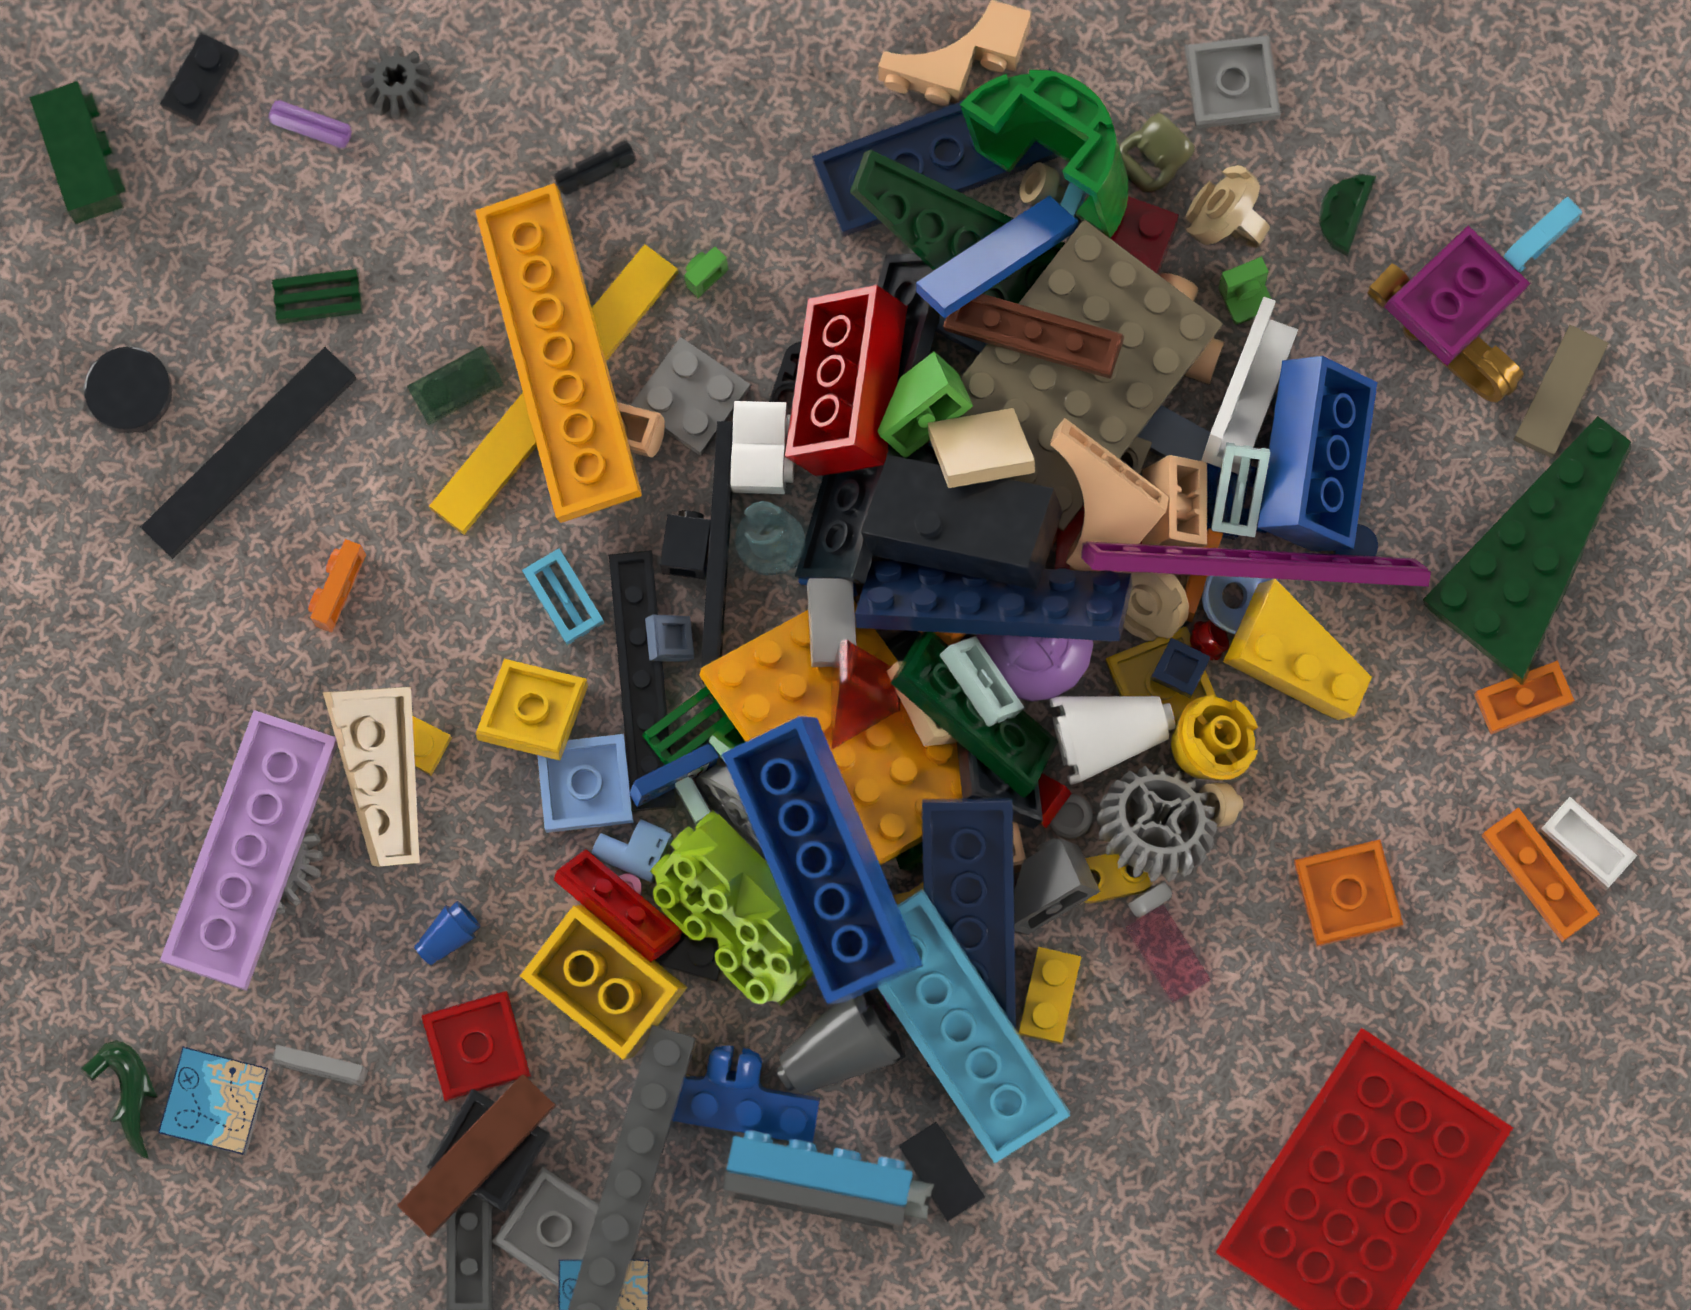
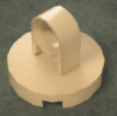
(1228, 209)
(1156, 604)

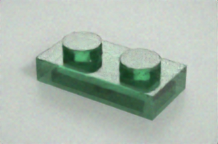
(455, 385)

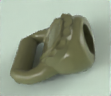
(1163, 146)

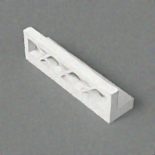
(1251, 386)

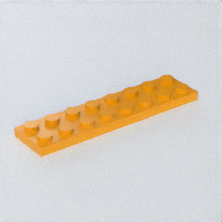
(558, 353)

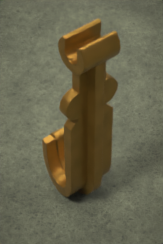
(1479, 366)

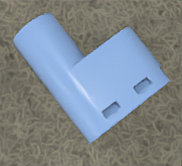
(637, 857)

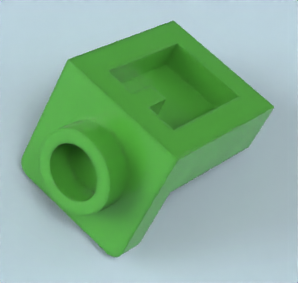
(1244, 289)

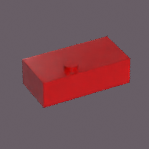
(845, 380)

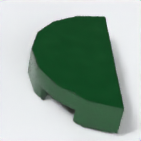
(1343, 209)

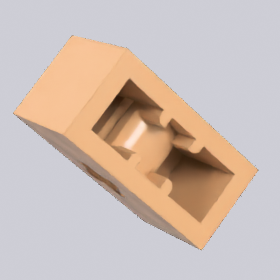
(1186, 511)

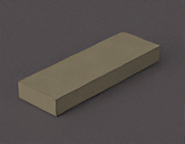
(1561, 391)

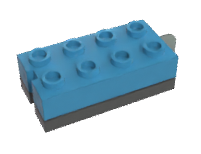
(823, 1183)

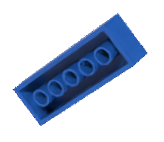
(822, 859)

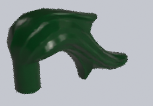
(133, 1087)

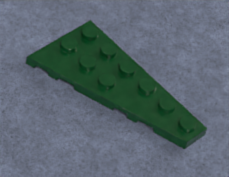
(937, 219)
(1521, 568)

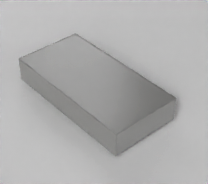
(829, 618)
(320, 1065)

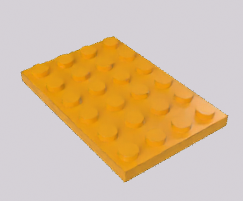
(882, 766)

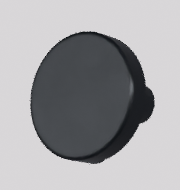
(128, 390)

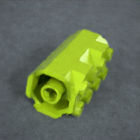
(728, 893)

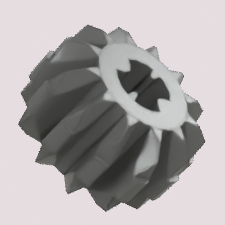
(398, 96)

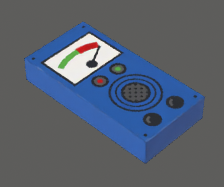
(664, 778)

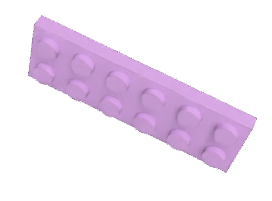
(249, 850)

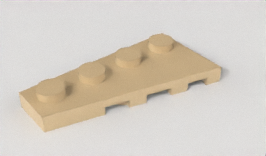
(379, 762)

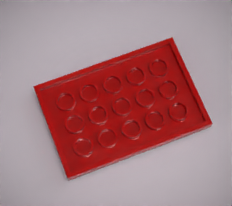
(1364, 1184)

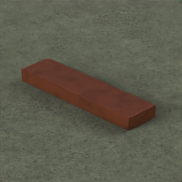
(1037, 334)
(476, 1155)

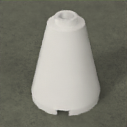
(1108, 730)

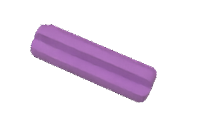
(310, 124)

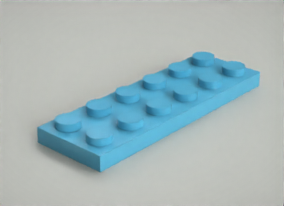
(970, 1039)

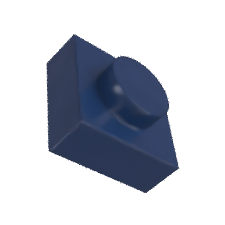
(1180, 668)

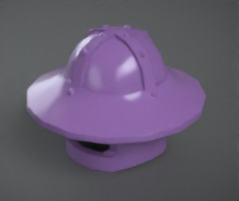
(1037, 665)

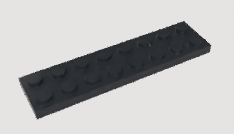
(833, 536)

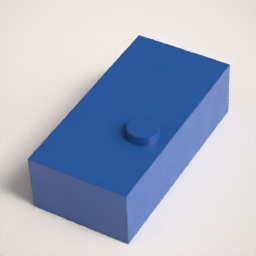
(1317, 454)

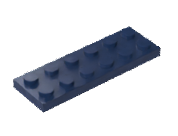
(930, 145)
(936, 600)
(972, 884)

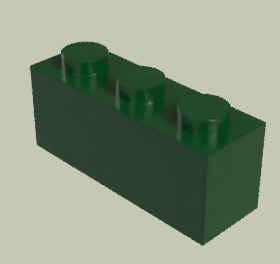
(78, 151)

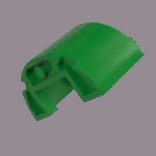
(1062, 116)

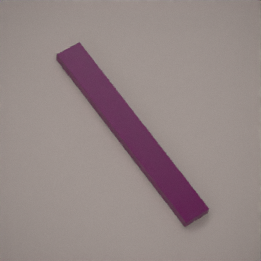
(1255, 564)

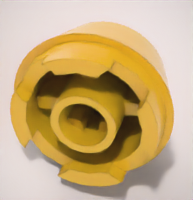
(1214, 739)

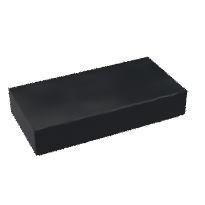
(939, 1164)

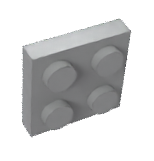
(692, 395)

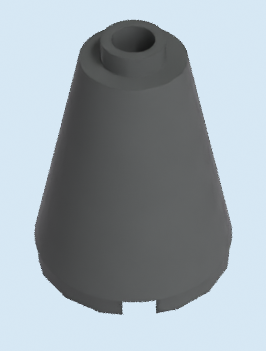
(841, 1045)

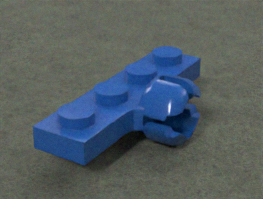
(740, 1102)

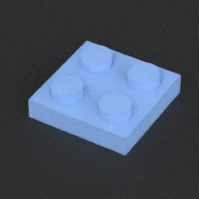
(586, 785)

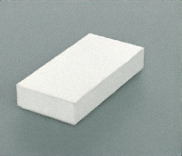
(1588, 843)

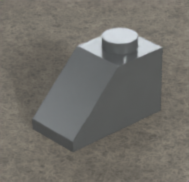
(1051, 884)

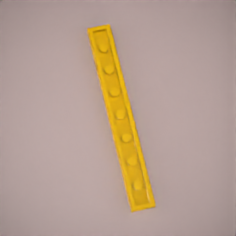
(513, 437)

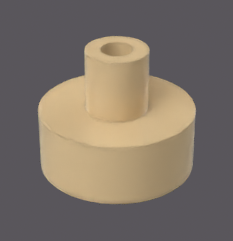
(1040, 183)
(1225, 800)

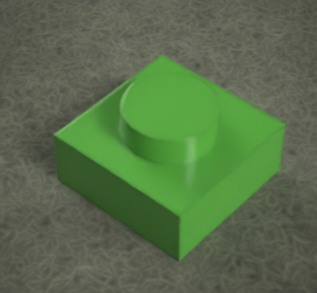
(705, 271)

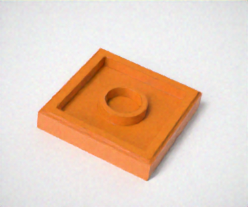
(1348, 893)

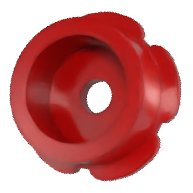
(1209, 639)

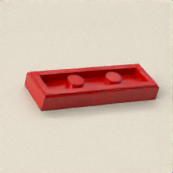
(618, 905)

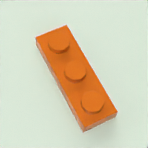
(1540, 874)

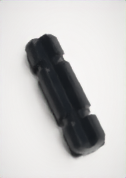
(595, 167)

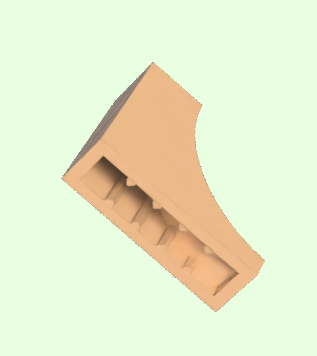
(1116, 498)

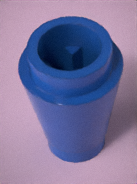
(447, 933)

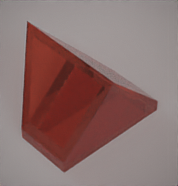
(859, 692)

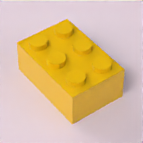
(602, 982)

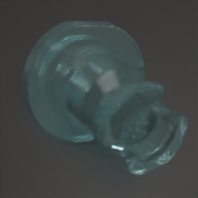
(777, 549)

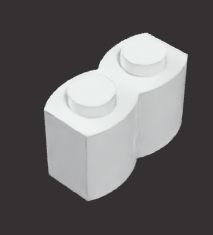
(760, 448)

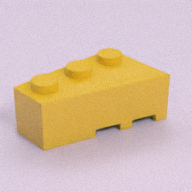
(1296, 655)

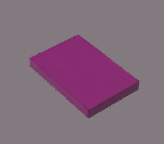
(1457, 295)

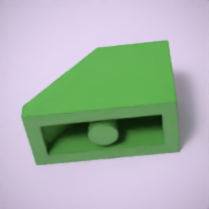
(923, 395)

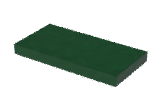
(1011, 749)

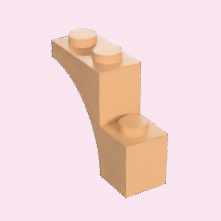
(944, 73)

